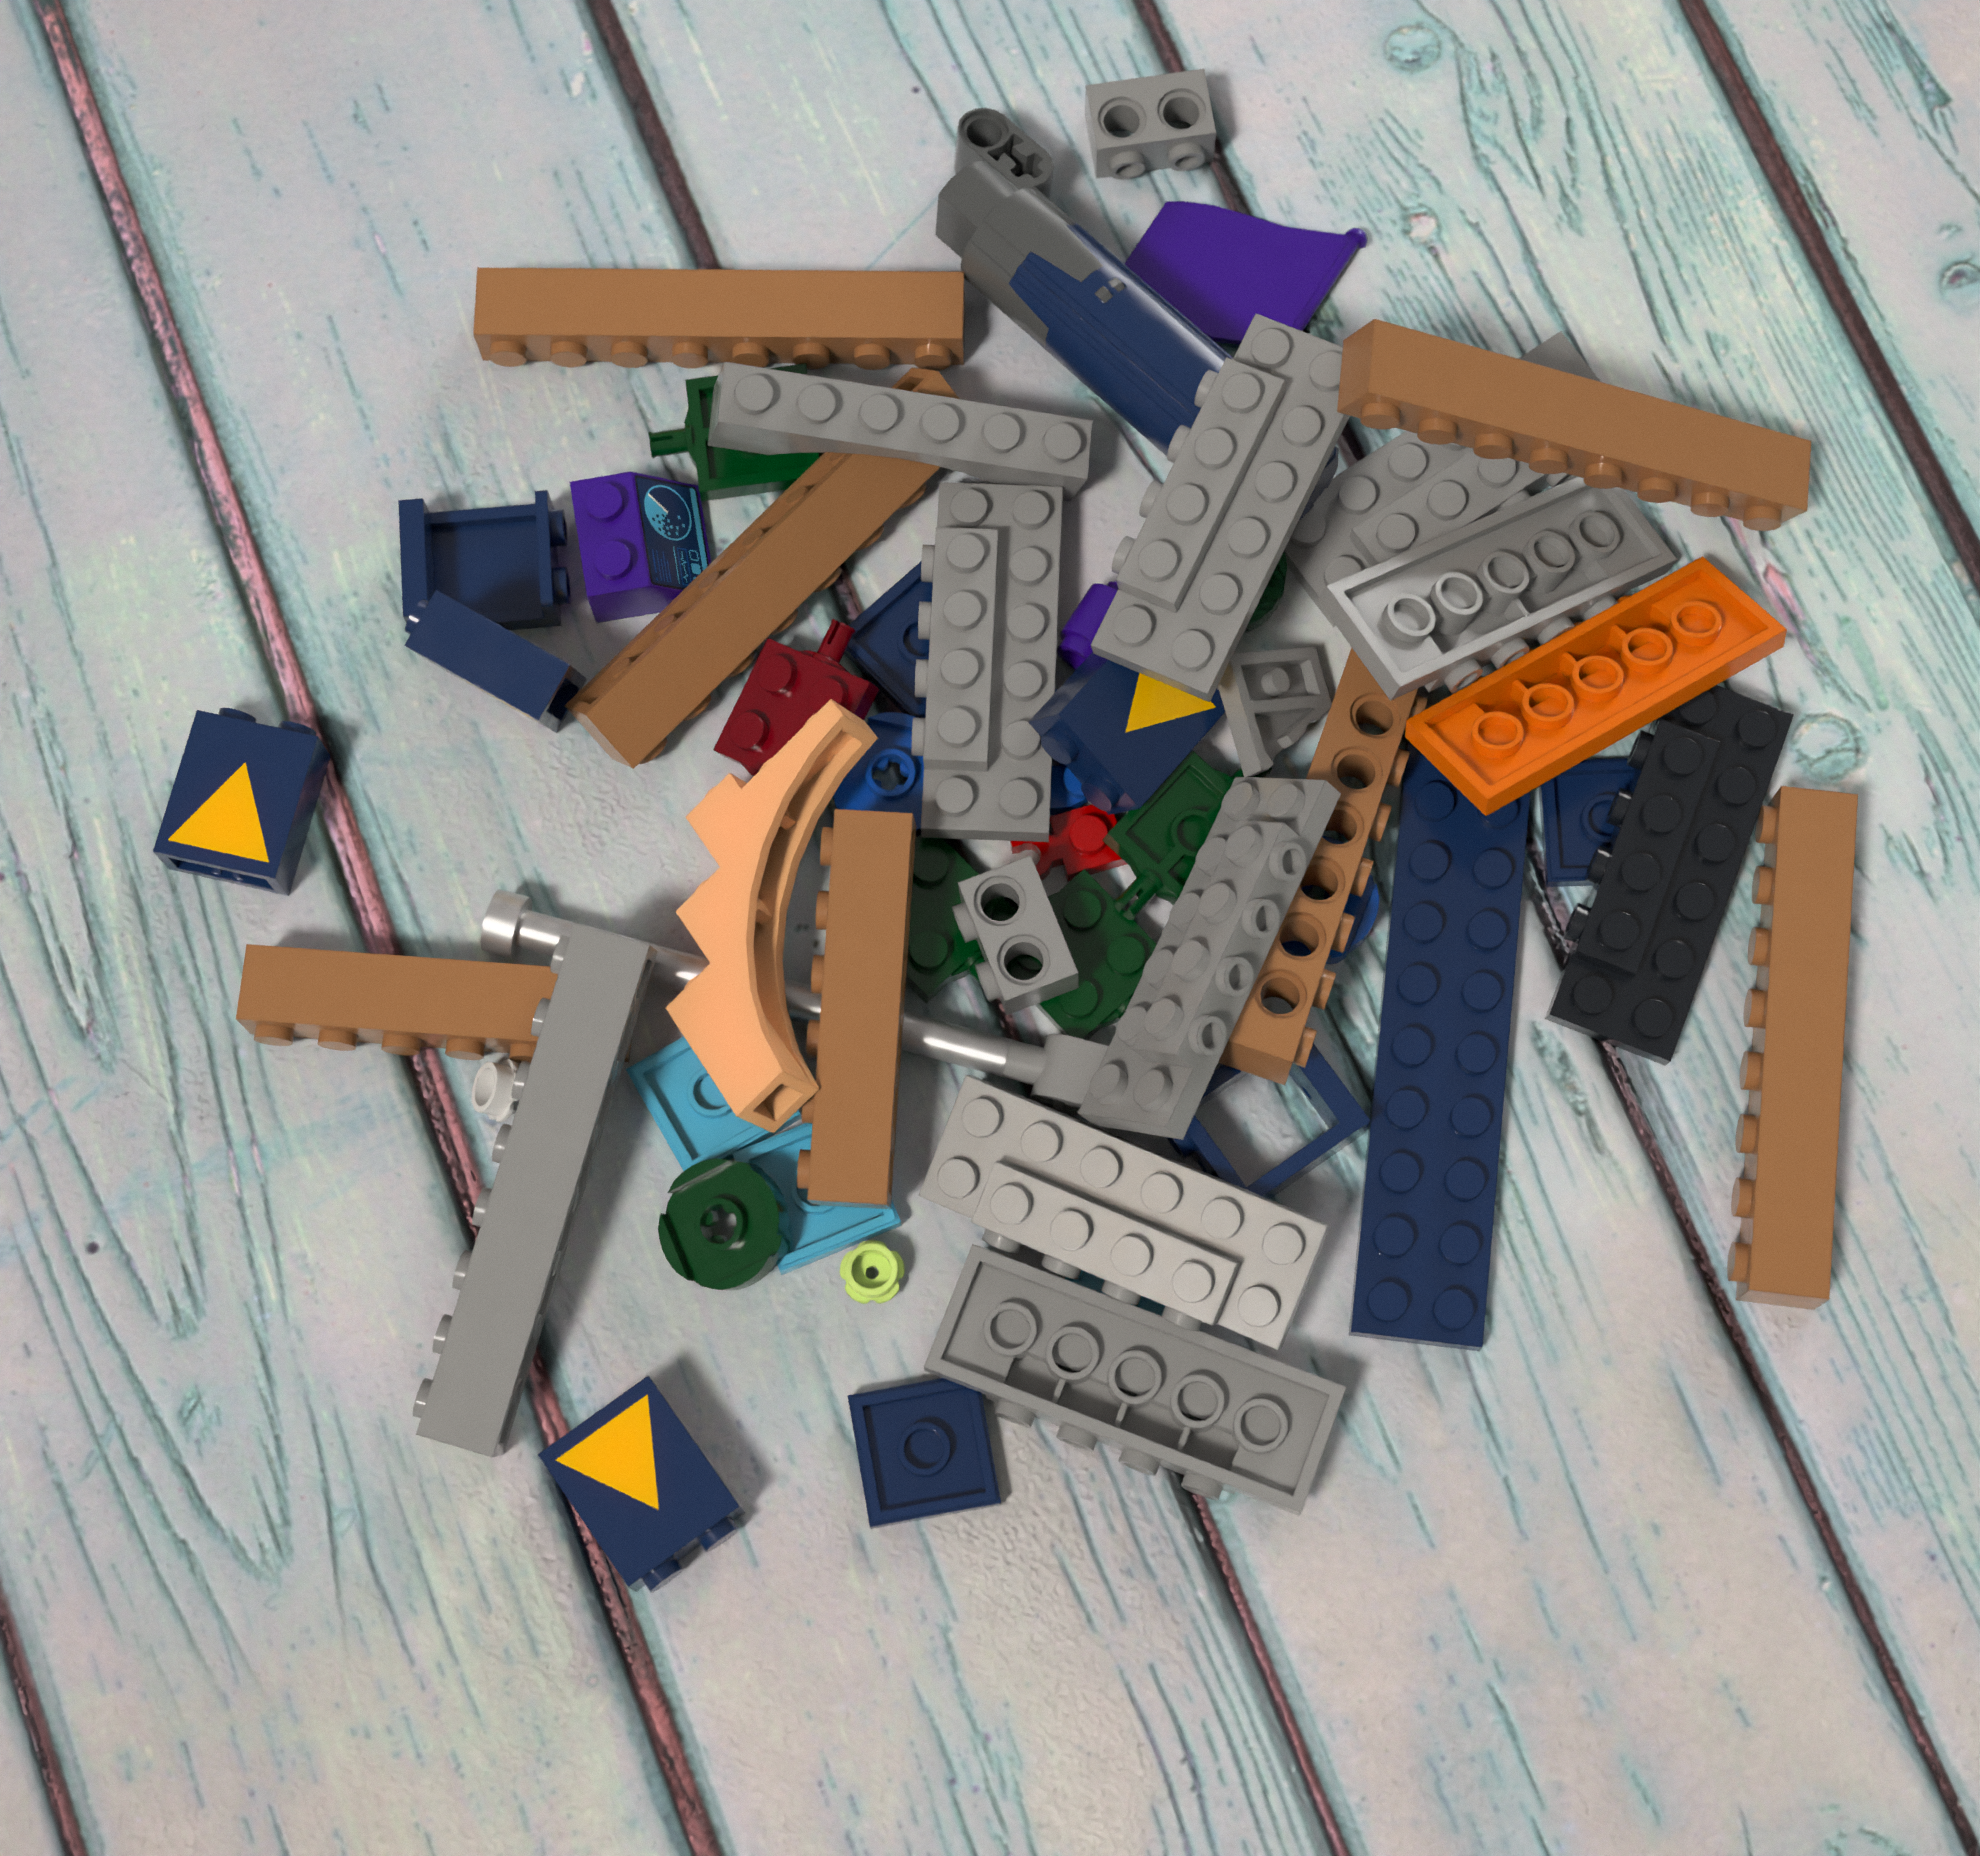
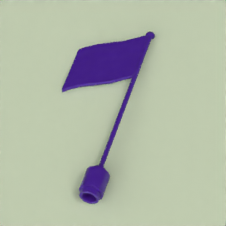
(1219, 274)

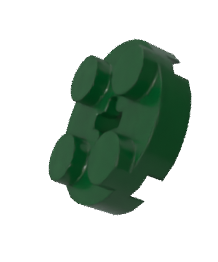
(759, 1233)

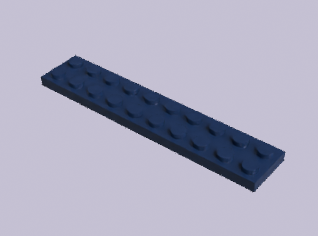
(1439, 1066)

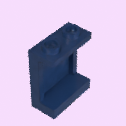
(488, 560)

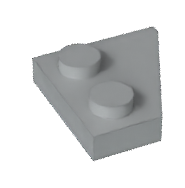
(1271, 702)

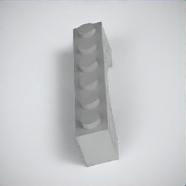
(805, 413)

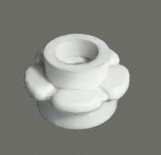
(493, 1090)

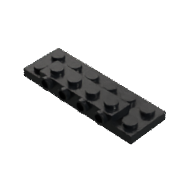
(1667, 871)

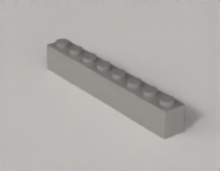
(535, 1191)

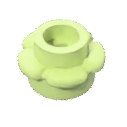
(867, 1255)

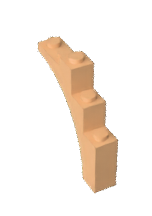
(757, 835)

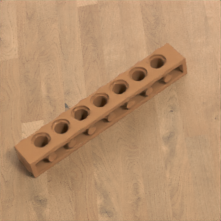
(1272, 1042)

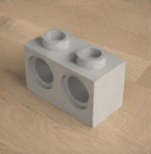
(1146, 109)
(1028, 932)

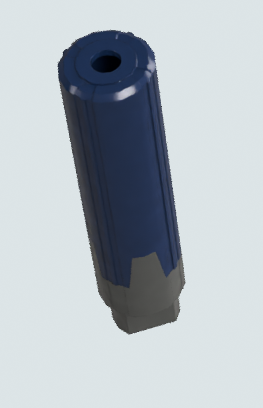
(1070, 287)

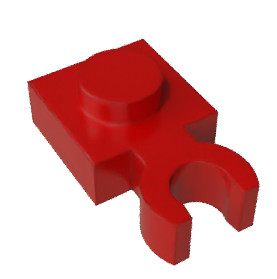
(1075, 843)

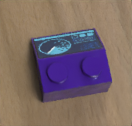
(638, 542)

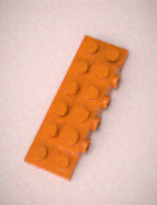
(1594, 685)

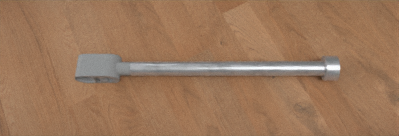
(1057, 1071)

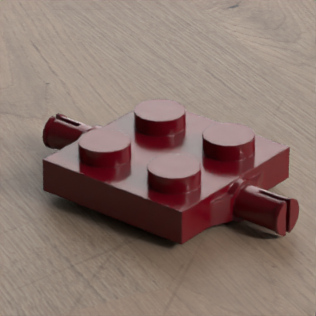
(786, 692)

